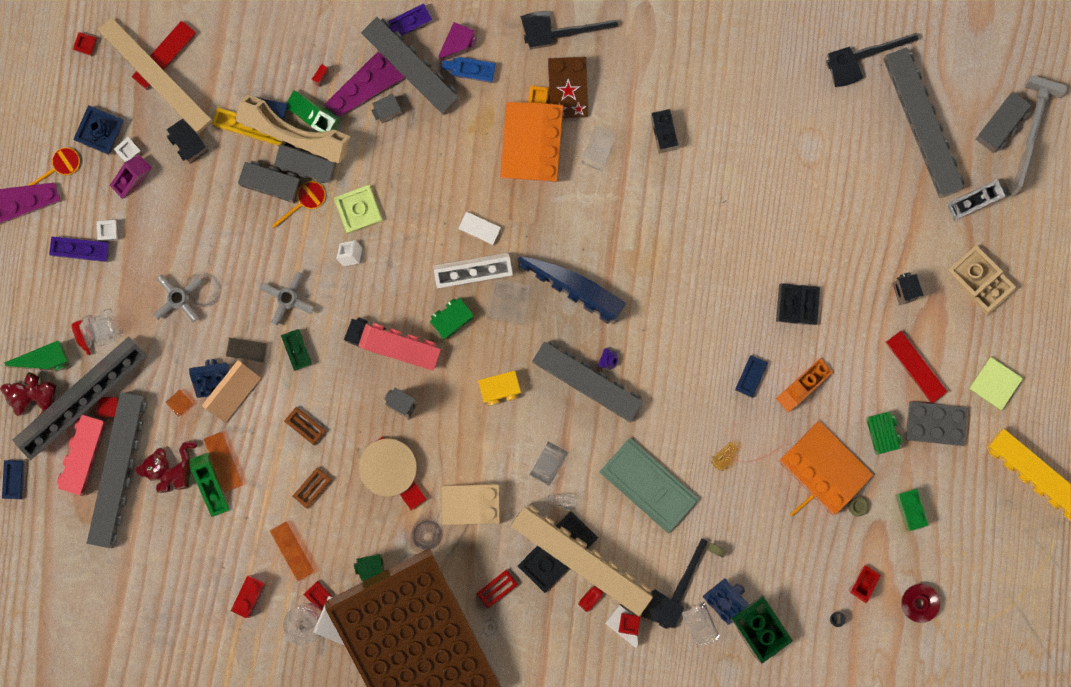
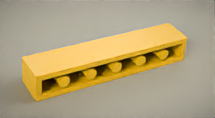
(1032, 471)

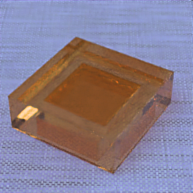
(179, 403)

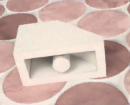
(614, 621)

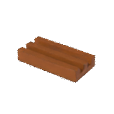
(317, 436)
(317, 493)

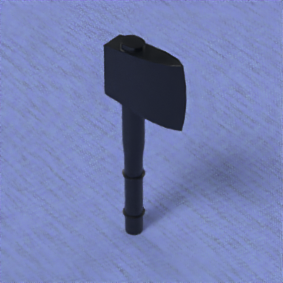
(539, 33)
(844, 62)
(667, 610)

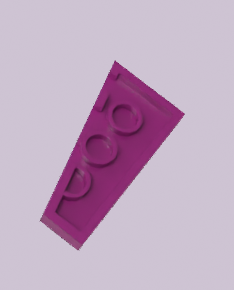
(364, 85)
(26, 199)

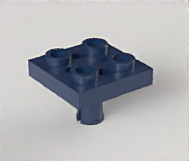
(92, 127)
(207, 377)
(726, 599)

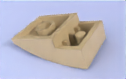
(982, 280)

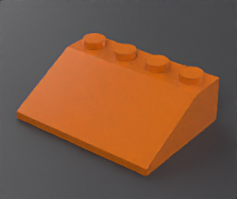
(531, 141)
(825, 468)

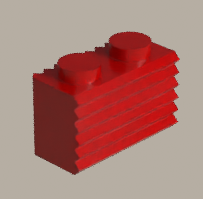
(248, 597)

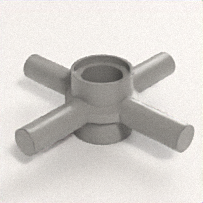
(172, 292)
(279, 294)

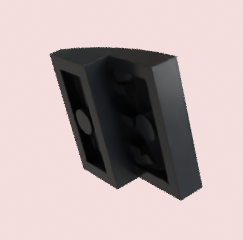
(798, 304)

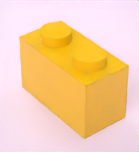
(499, 388)

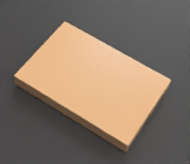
(231, 391)

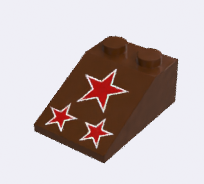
(569, 85)

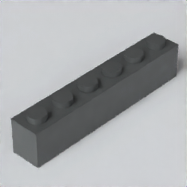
(409, 65)
(586, 381)

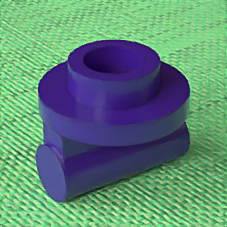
(608, 359)

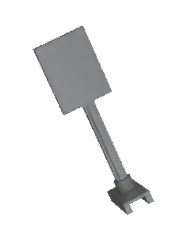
(1044, 88)

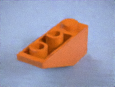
(804, 385)

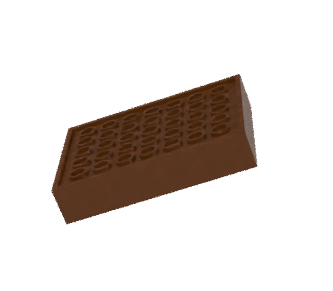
(410, 629)

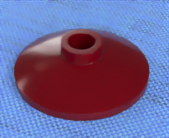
(930, 601)

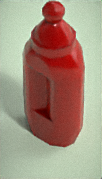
(79, 337)
(591, 598)

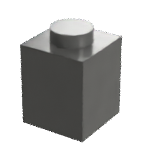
(386, 108)

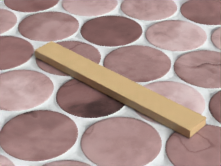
(154, 75)

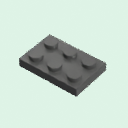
(936, 424)

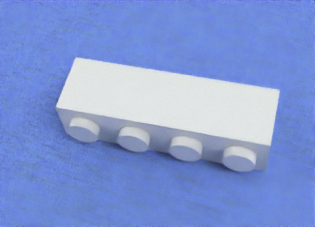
(472, 270)

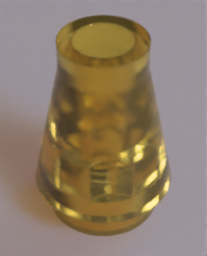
(723, 458)

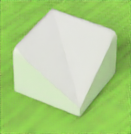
(349, 253)

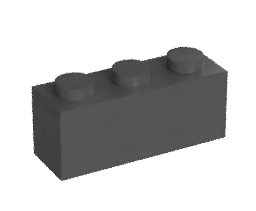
(1003, 122)
(304, 163)
(269, 181)
(400, 402)

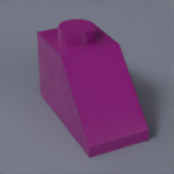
(457, 42)
(130, 176)

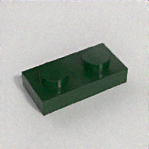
(296, 350)

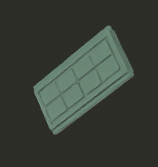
(649, 485)

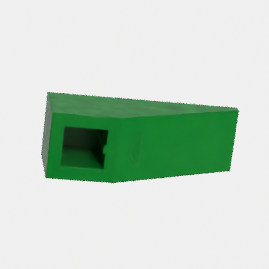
(312, 113)

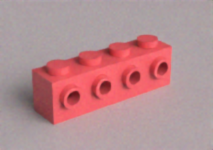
(399, 347)
(82, 455)

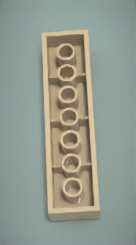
(582, 560)

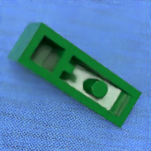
(44, 358)
(209, 484)

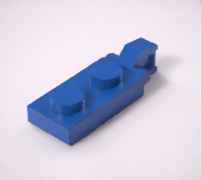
(470, 69)

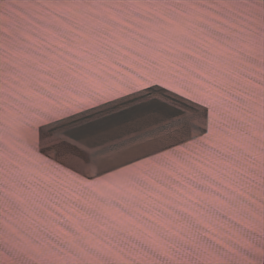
(246, 350)

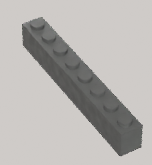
(923, 122)
(79, 398)
(116, 470)

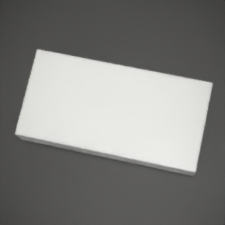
(479, 228)

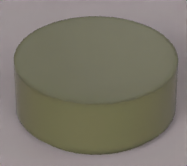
(858, 506)
(717, 550)

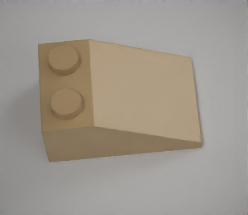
(470, 504)

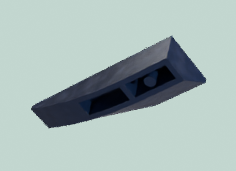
(577, 287)

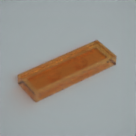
(223, 462)
(292, 551)

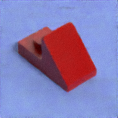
(864, 584)

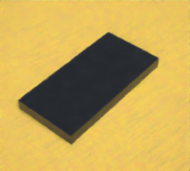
(546, 569)

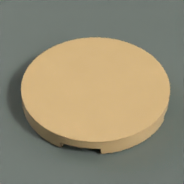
(387, 467)

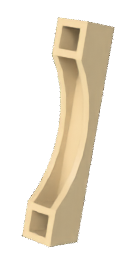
(256, 114)

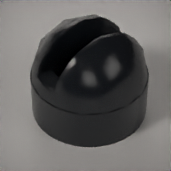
(833, 619)

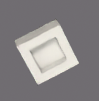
(127, 149)
(107, 230)

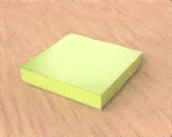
(358, 209)
(995, 383)

